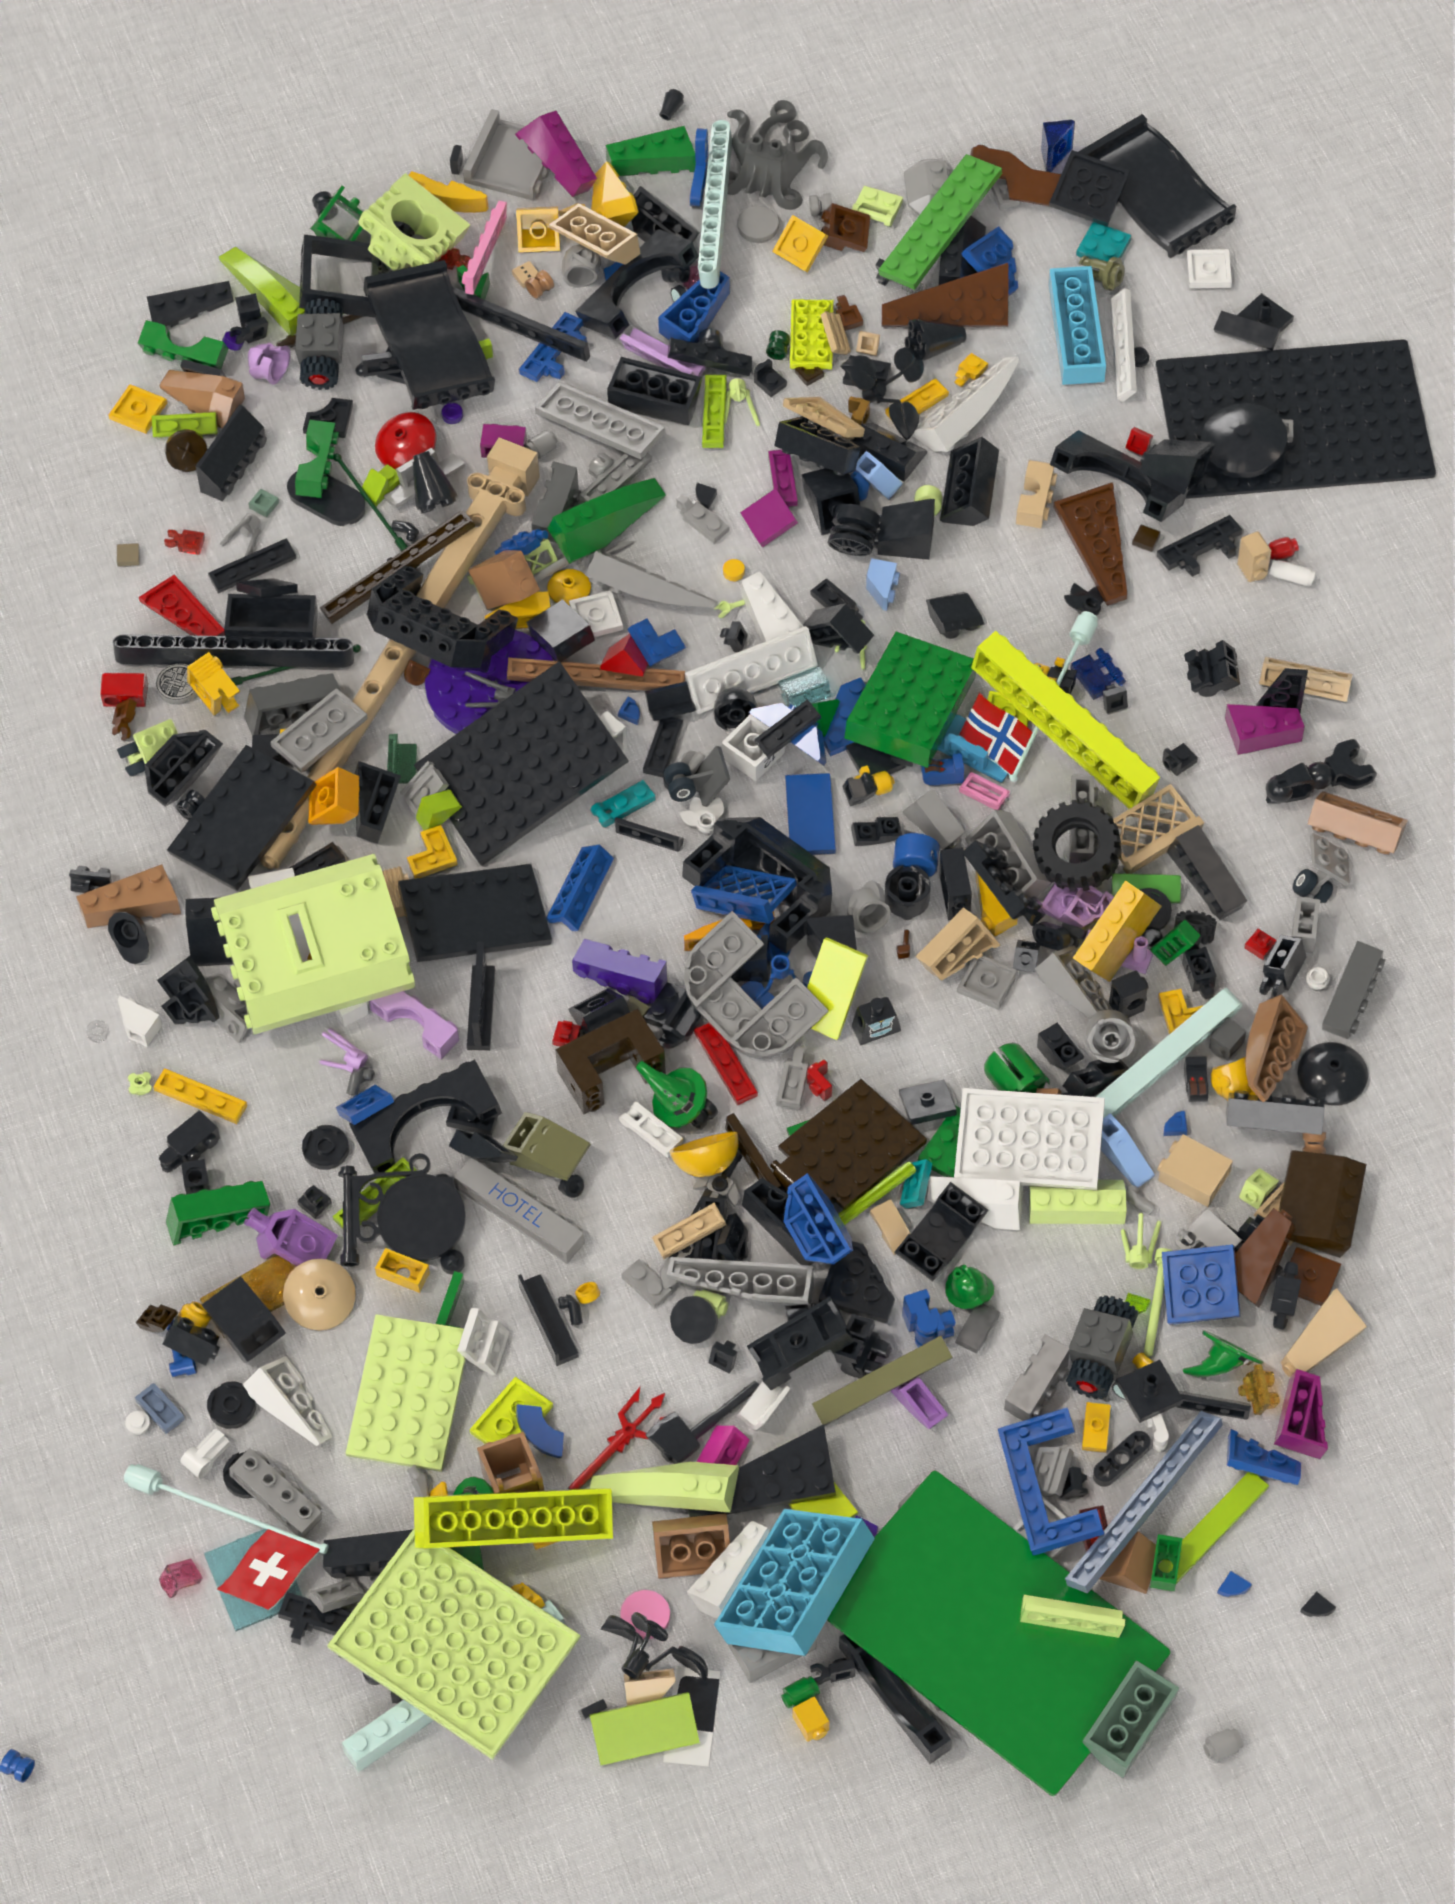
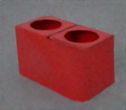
(122, 686)

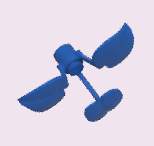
(779, 968)

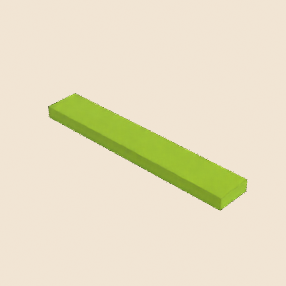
(1217, 1523)

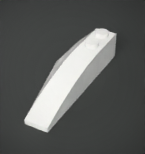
(952, 422)

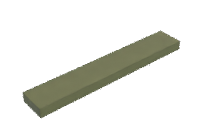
(882, 1380)

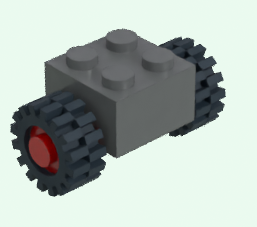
(320, 343)
(1100, 1346)

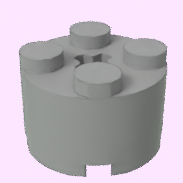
(1103, 1025)

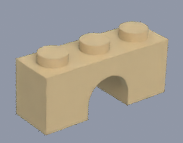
(1033, 508)

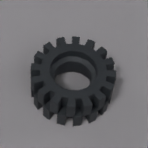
(1202, 923)

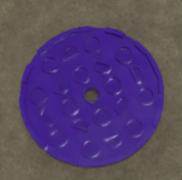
(451, 689)

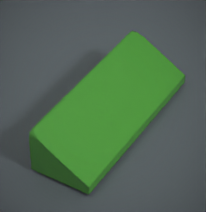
(1167, 884)

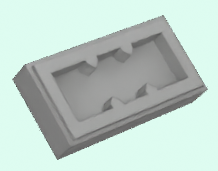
(337, 1595)

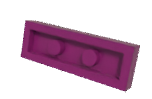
(783, 476)

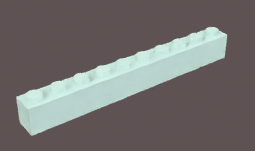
(395, 1726)

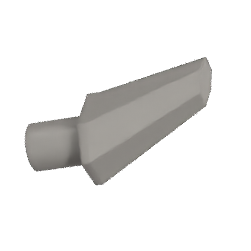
(1147, 823)
(420, 1481)

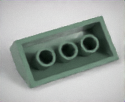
(1130, 1718)

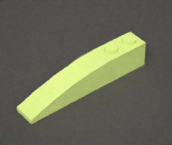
(674, 1486)

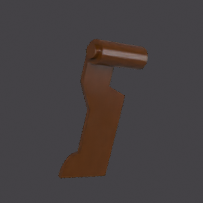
(1021, 181)

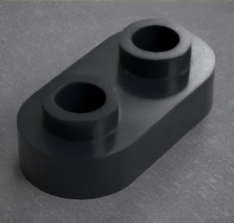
(1051, 936)

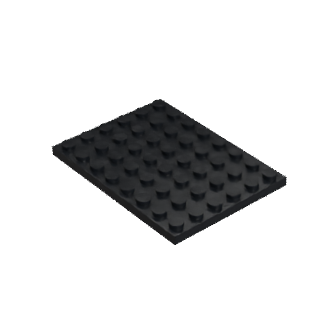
(524, 762)

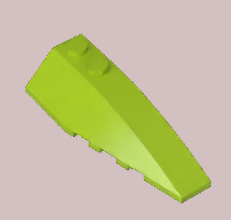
(272, 290)

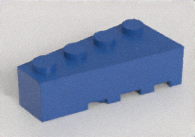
(694, 311)

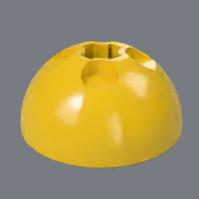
(707, 1154)

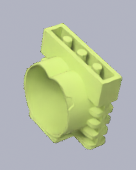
(423, 213)

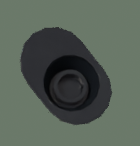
(129, 936)

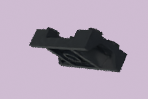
(990, 866)
(821, 1331)

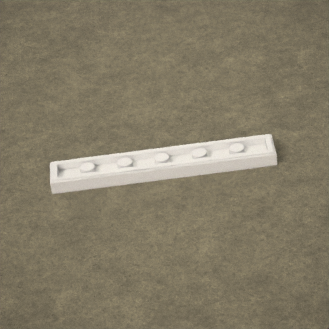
(1123, 345)

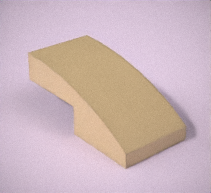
(890, 1223)

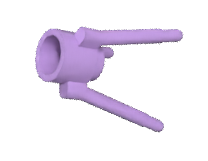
(354, 1057)

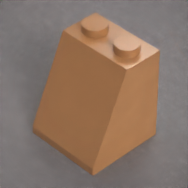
(504, 579)

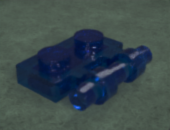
(1092, 677)

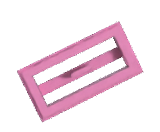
(982, 794)

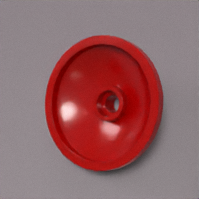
(417, 438)

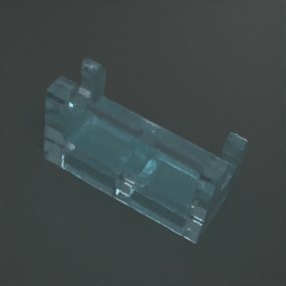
(805, 685)

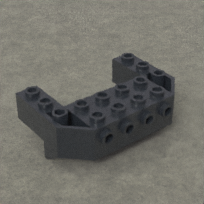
(436, 630)
(762, 848)

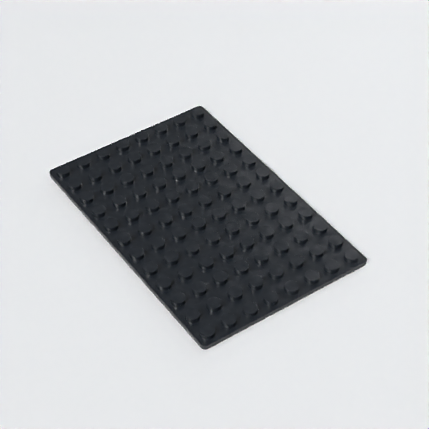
(1348, 403)

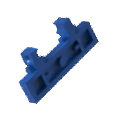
(543, 357)

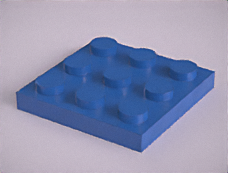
(1201, 1284)

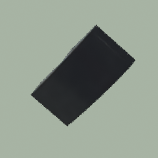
(871, 833)

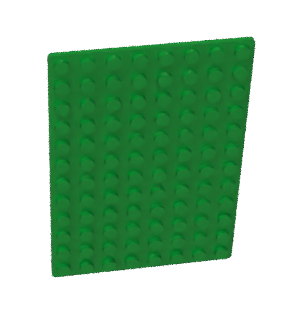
(945, 1613)

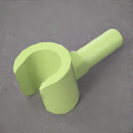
(726, 607)

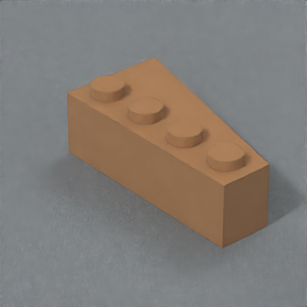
(139, 895)

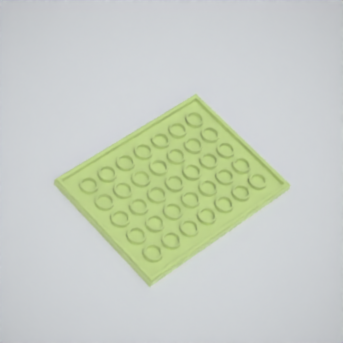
(454, 1643)

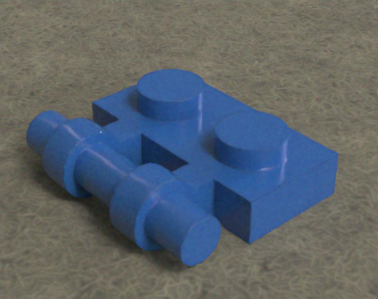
(524, 541)

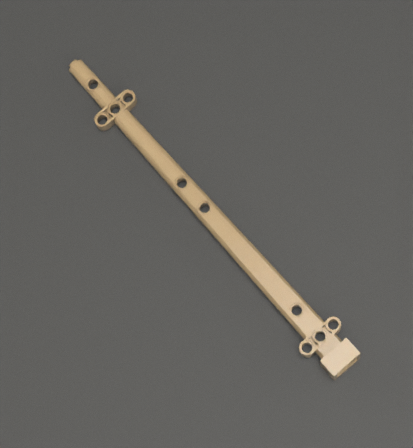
(512, 477)

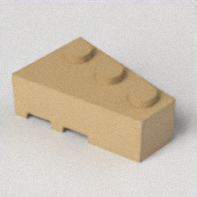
(956, 944)

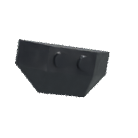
(656, 215)
(179, 764)

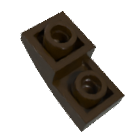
(156, 1318)

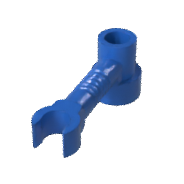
(181, 1364)

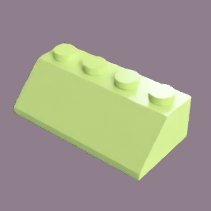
(1078, 1206)

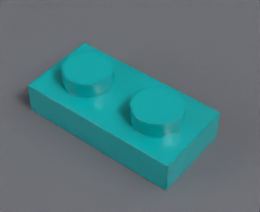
(916, 1185)

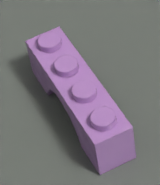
(438, 1035)

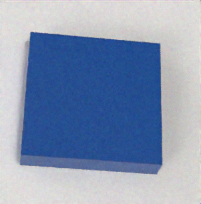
(364, 1104)

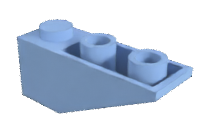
(1124, 1153)

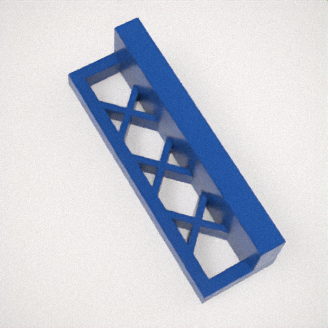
(582, 887)

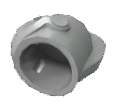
(580, 266)
(869, 908)

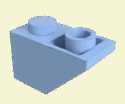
(878, 475)
(881, 580)

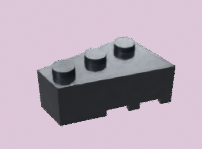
(375, 799)

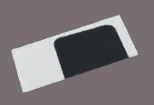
(703, 1701)

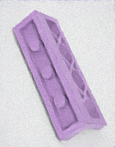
(657, 352)

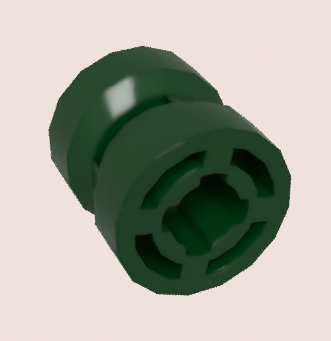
(778, 345)

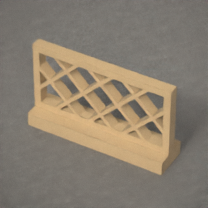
(1161, 845)

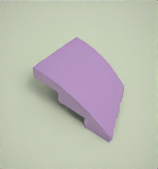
(1076, 907)

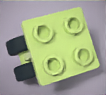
(148, 743)

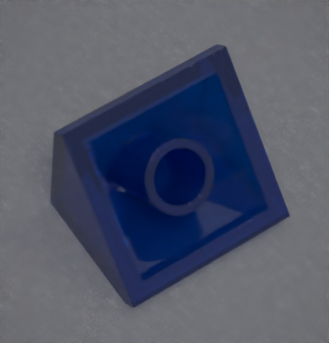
(1056, 142)

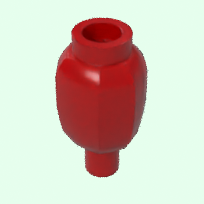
(1283, 548)

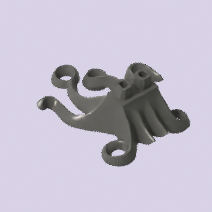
(769, 165)

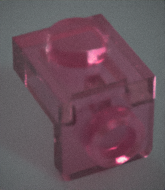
(179, 1576)

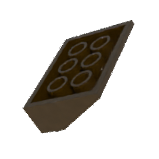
(1323, 1199)

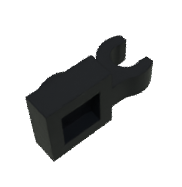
(252, 332)
(838, 1670)

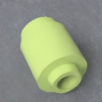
(717, 1300)

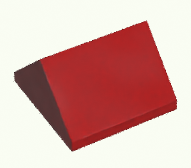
(625, 658)

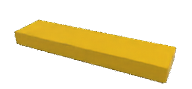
(200, 1096)

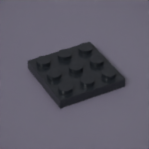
(1089, 188)

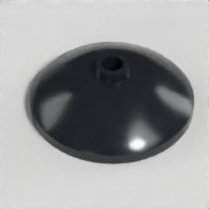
(1332, 1084)

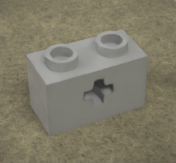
(1306, 921)

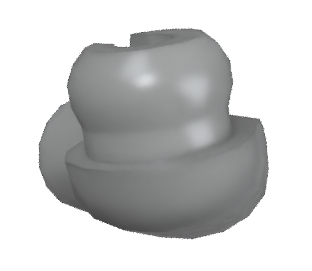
(1137, 1200)

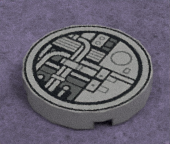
(173, 684)

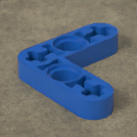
(701, 167)

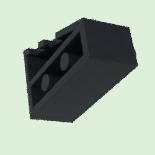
(838, 627)
(757, 967)

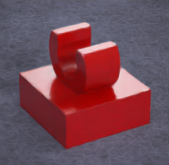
(1139, 441)
(1260, 944)
(565, 1033)

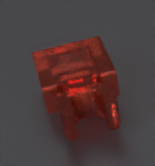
(187, 542)

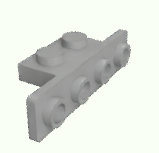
(405, 474)
(229, 1008)

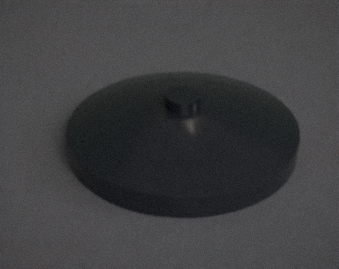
(1246, 440)

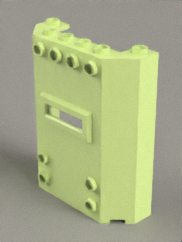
(348, 931)

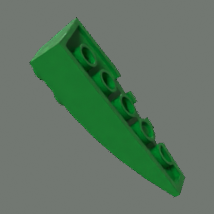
(603, 518)

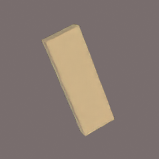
(689, 1231)

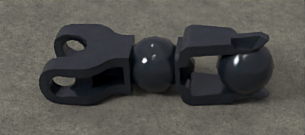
(1336, 770)

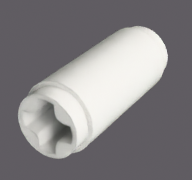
(1292, 573)

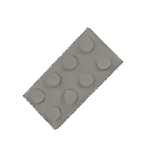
(319, 730)

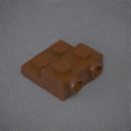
(845, 228)

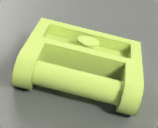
(880, 202)

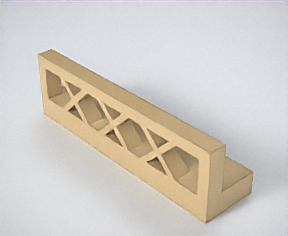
(1319, 680)

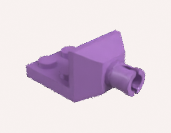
(291, 1236)

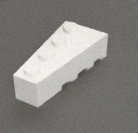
(767, 609)

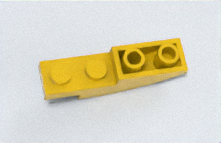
(454, 195)

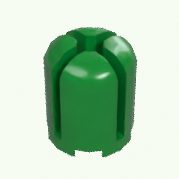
(1021, 1064)

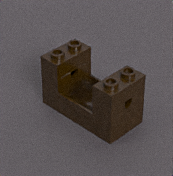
(603, 1049)

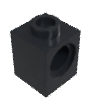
(247, 308)
(195, 1170)

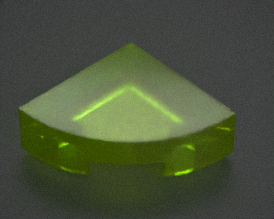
(1140, 1303)

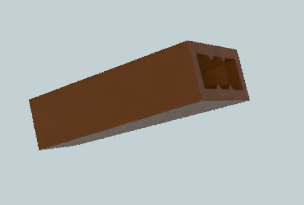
(1262, 1254)

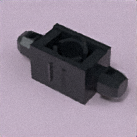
(1199, 982)
(1285, 1295)

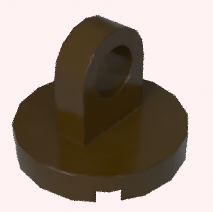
(185, 450)

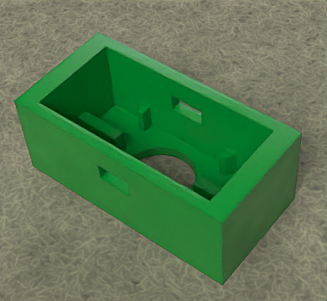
(1166, 1549)

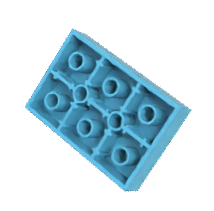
(794, 1582)

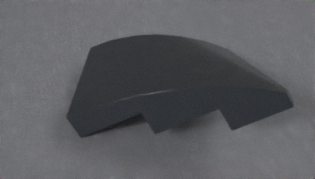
(188, 993)

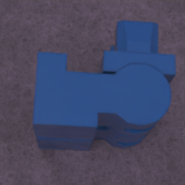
(925, 1323)

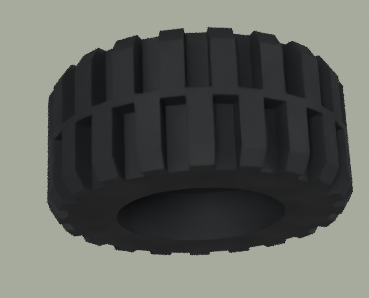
(1068, 818)

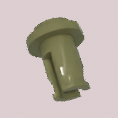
(1110, 272)

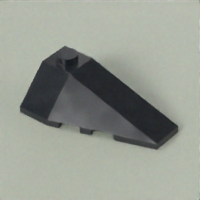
(1286, 690)

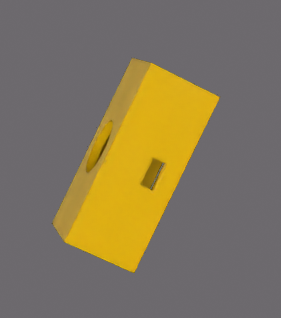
(392, 1261)

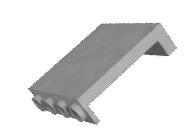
(503, 161)

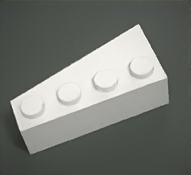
(723, 1576)

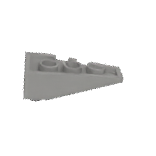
(1071, 981)

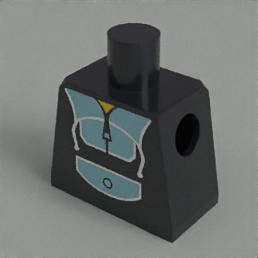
(875, 1020)

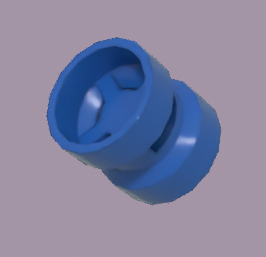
(17, 1765)

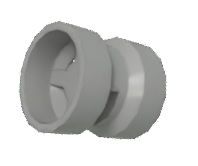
(825, 202)

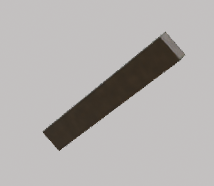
(411, 556)

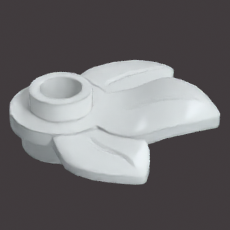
(700, 814)

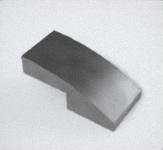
(977, 1327)

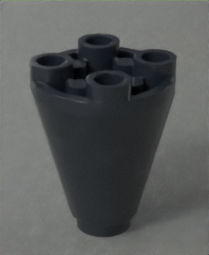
(933, 337)
(431, 484)

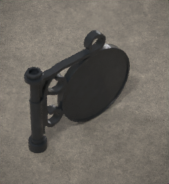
(415, 1216)

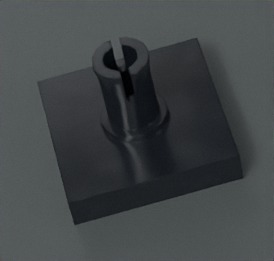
(1267, 312)
(1149, 1391)

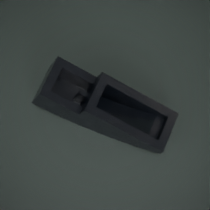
(1094, 1078)
(481, 1147)

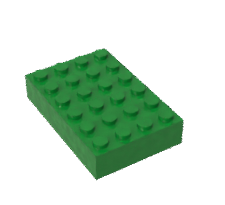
(910, 699)

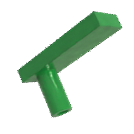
(451, 1299)

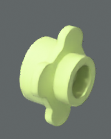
(139, 1089)

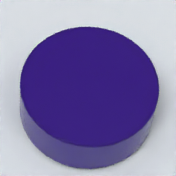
(230, 342)
(452, 413)

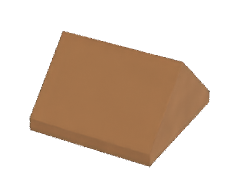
(1133, 1565)

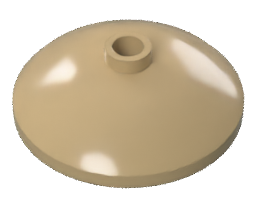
(315, 1310)

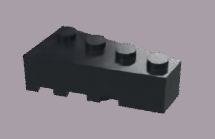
(817, 445)
(1206, 872)

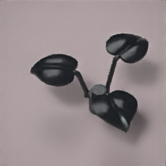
(911, 366)
(638, 1660)

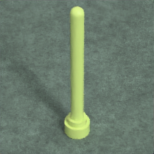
(1156, 1305)

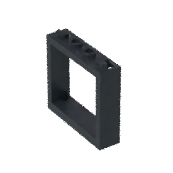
(335, 248)

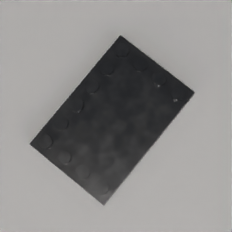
(241, 817)
(465, 908)

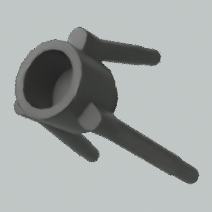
(501, 693)

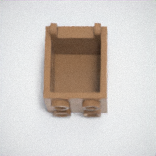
(505, 1456)

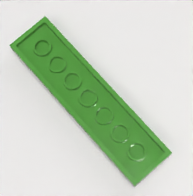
(940, 221)

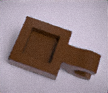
(849, 314)
(123, 715)

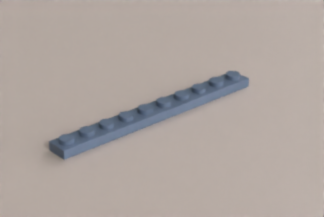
(1143, 1502)

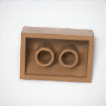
(689, 1544)

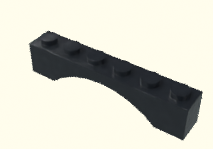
(912, 1718)

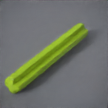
(877, 1192)

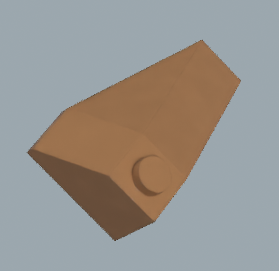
(205, 393)

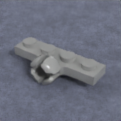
(612, 473)

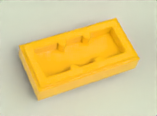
(1096, 1427)

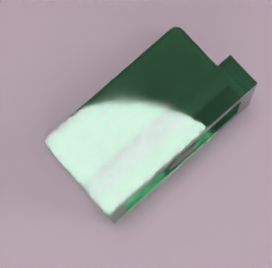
(401, 759)

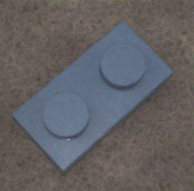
(159, 1408)

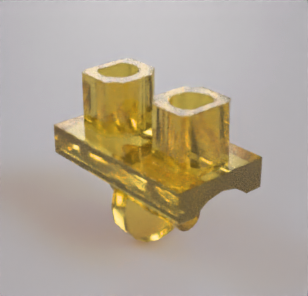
(1256, 1389)

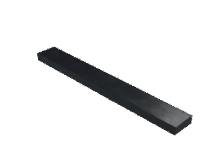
(523, 325)

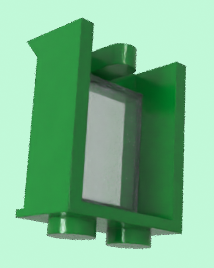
(339, 218)

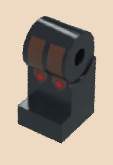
(1196, 1078)

